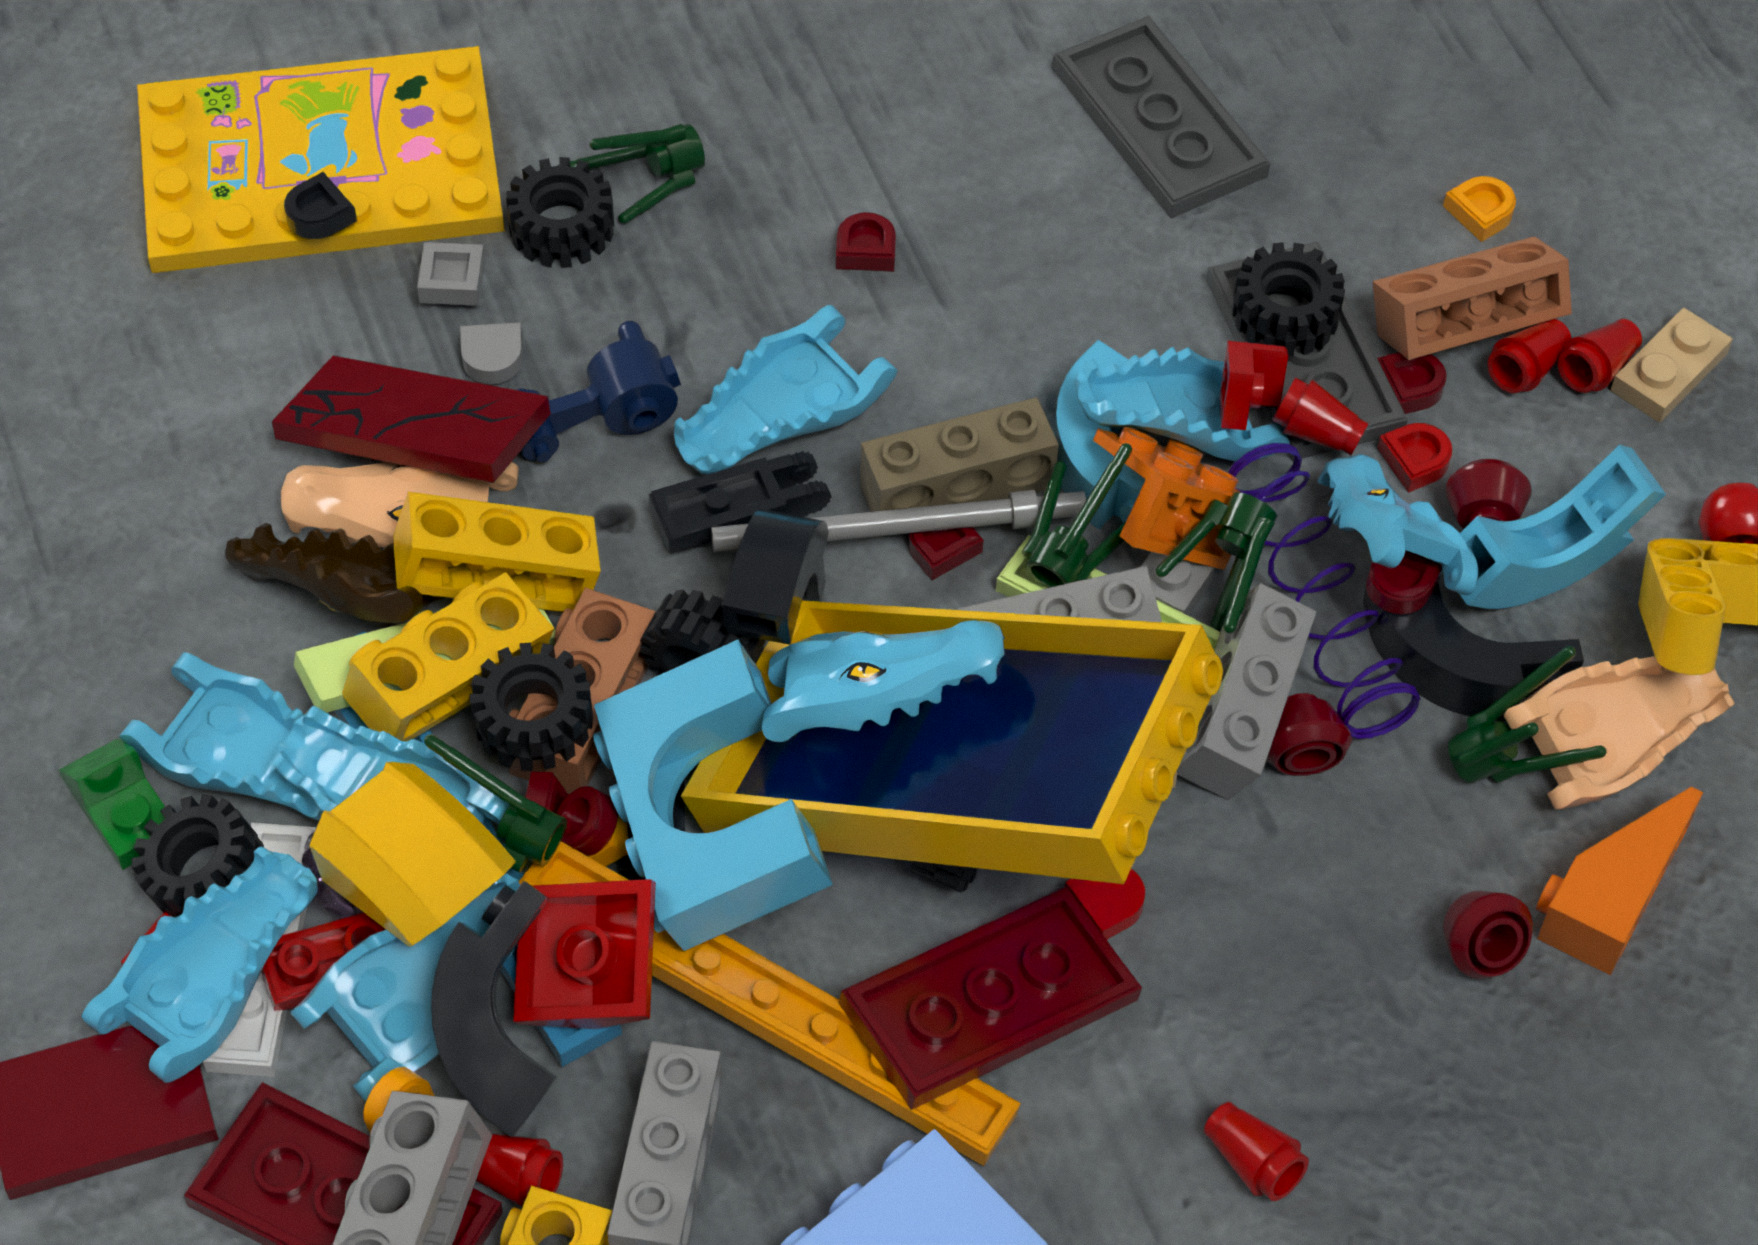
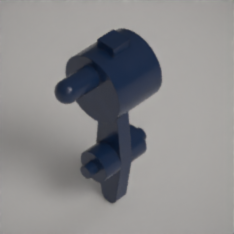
(626, 387)

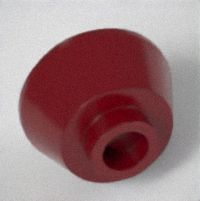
(1488, 490)
(1308, 737)
(1487, 933)

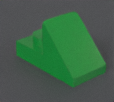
(114, 797)

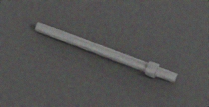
(1019, 510)

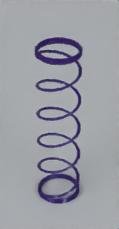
(1374, 693)

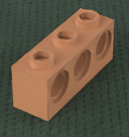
(1472, 297)
(608, 666)

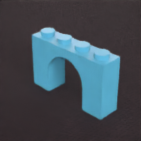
(652, 743)

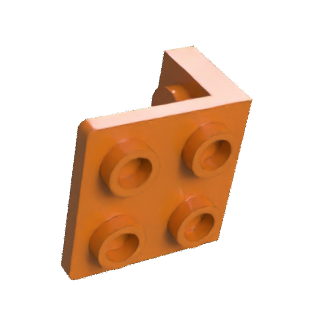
(1172, 496)

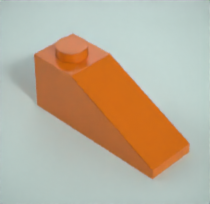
(1612, 884)

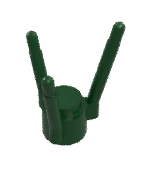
(669, 153)
(1242, 533)
(1061, 555)
(1490, 746)
(526, 826)

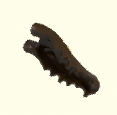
(341, 575)

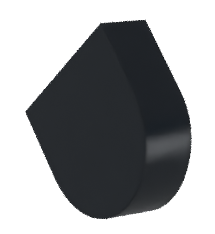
(318, 208)

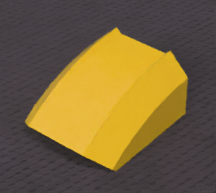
(407, 852)

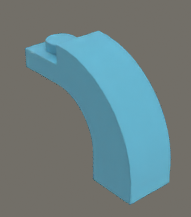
(1084, 457)
(1564, 541)

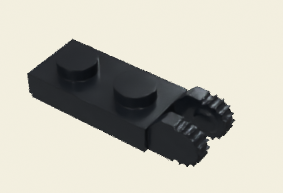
(733, 496)

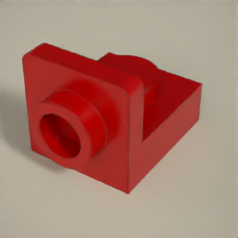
(1250, 378)

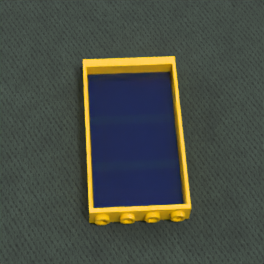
(1014, 775)

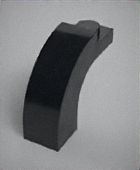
(773, 574)
(1454, 664)
(465, 1021)

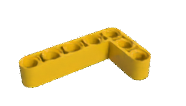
(1690, 594)

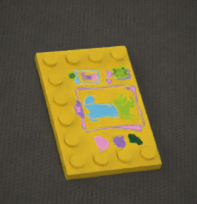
(391, 132)

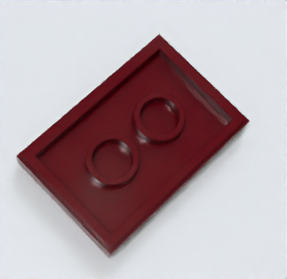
(94, 1111)

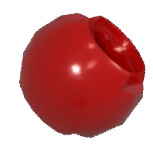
(1731, 514)

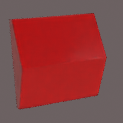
(588, 956)

